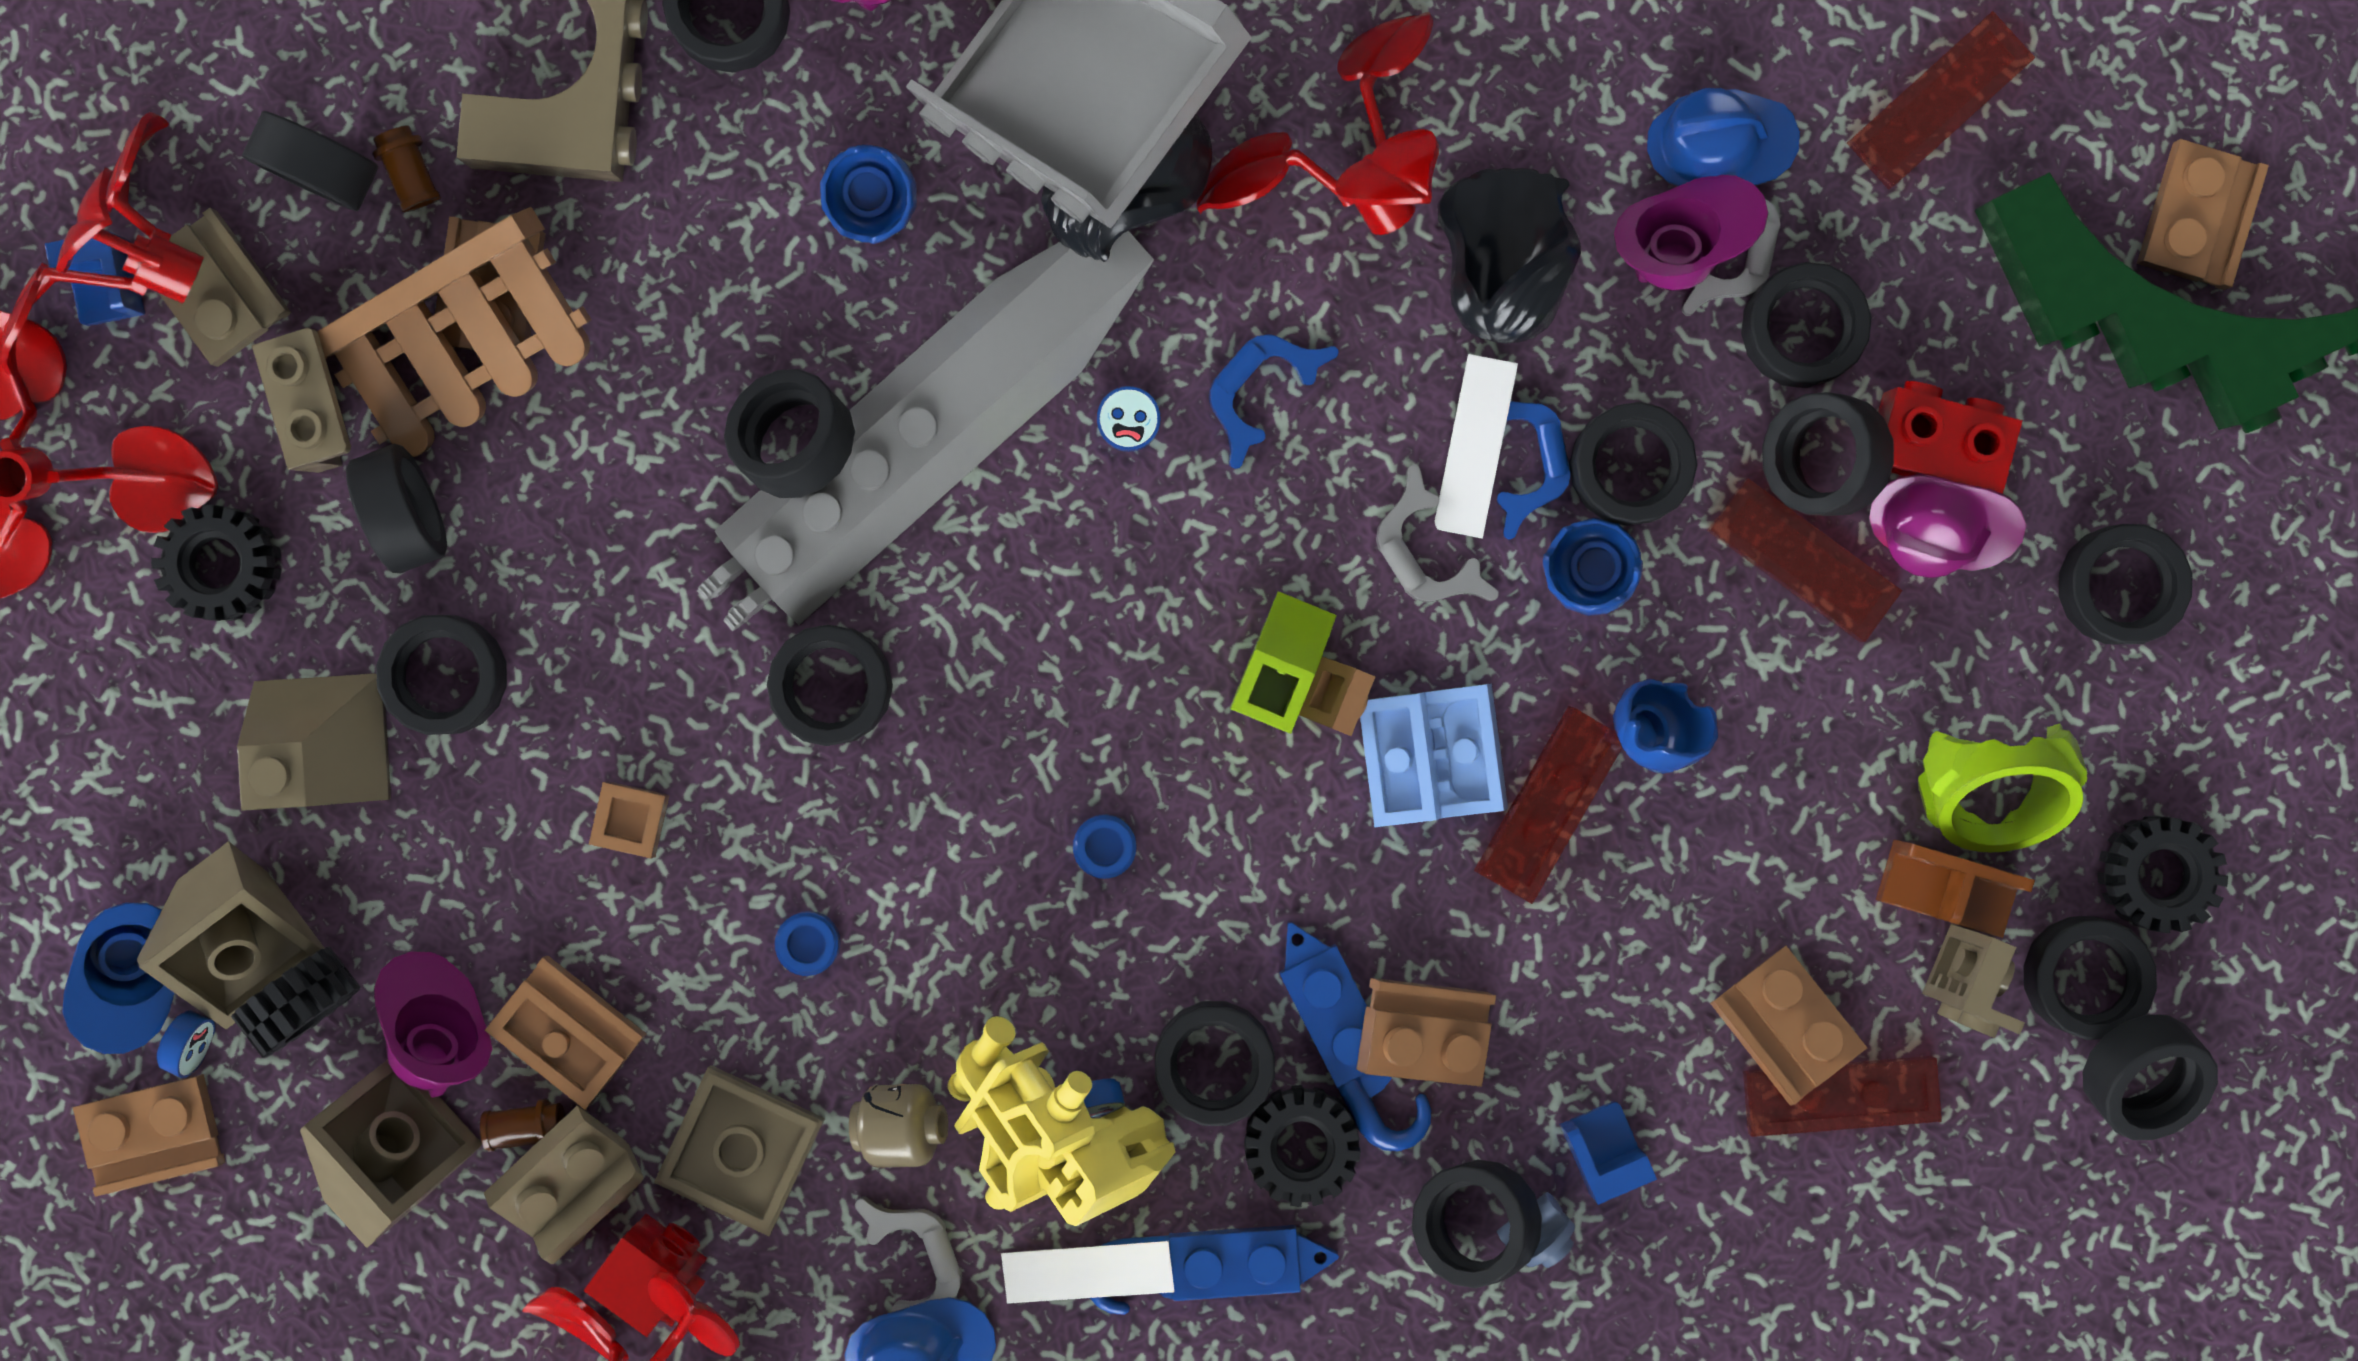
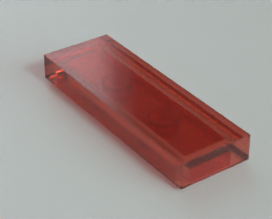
(1940, 100)
(1804, 560)
(1550, 804)
(1853, 1098)

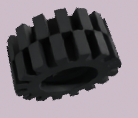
(179, 563)
(2198, 883)
(295, 1002)
(1310, 1183)

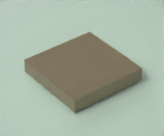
(739, 1150)

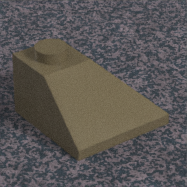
(313, 743)
(225, 935)
(383, 1151)

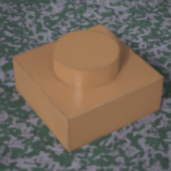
(1337, 696)
(629, 819)

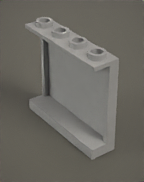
(1084, 92)

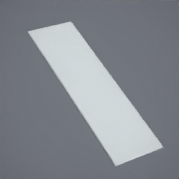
(1475, 445)
(1088, 1272)

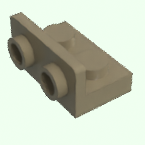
(302, 401)
(1969, 977)
(566, 1183)

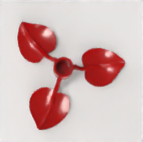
(1381, 184)
(152, 261)
(153, 468)
(666, 1292)

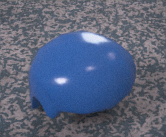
(865, 180)
(1607, 568)
(1663, 726)

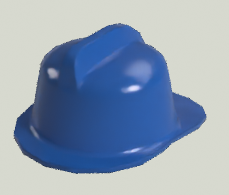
(1723, 135)
(107, 996)
(925, 1332)

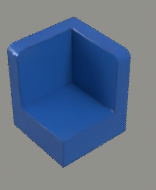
(99, 303)
(1607, 1152)

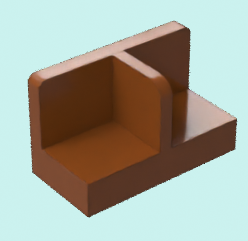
(1950, 888)

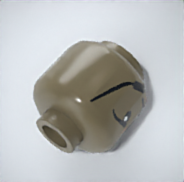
(897, 1125)

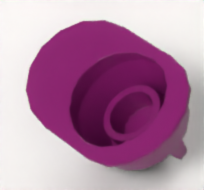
(1690, 229)
(1945, 525)
(431, 1022)

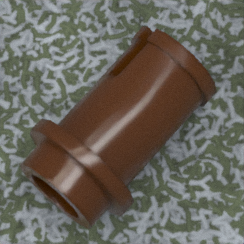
(406, 167)
(519, 1125)

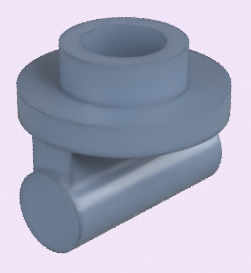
(1555, 1233)

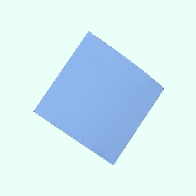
(1433, 755)

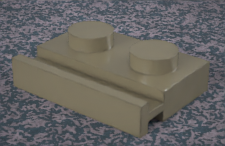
(230, 295)

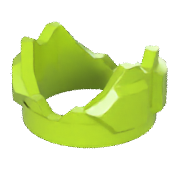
(1959, 766)

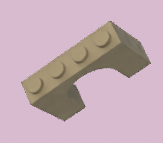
(574, 131)

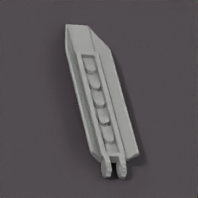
(930, 426)

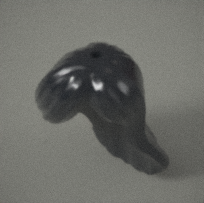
(1167, 192)
(1508, 251)

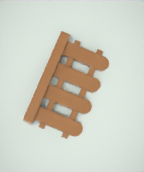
(480, 319)

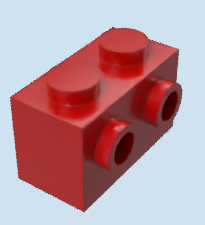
(1948, 438)
(633, 1262)

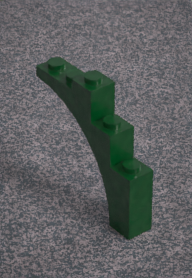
(2072, 282)

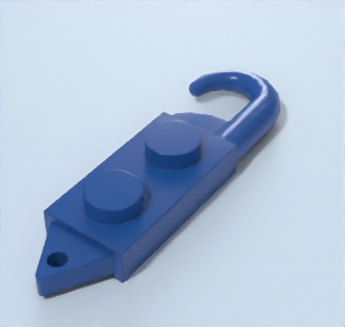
(1335, 1019)
(1234, 1263)

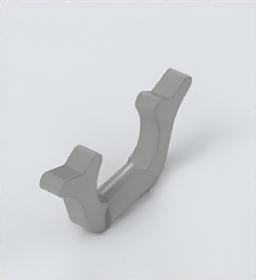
(1753, 276)
(1404, 565)
(935, 1238)

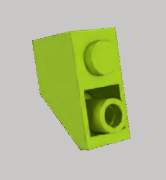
(1283, 662)

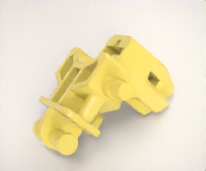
(1043, 1135)

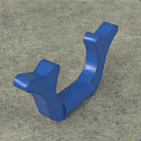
(1241, 368)
(1554, 464)

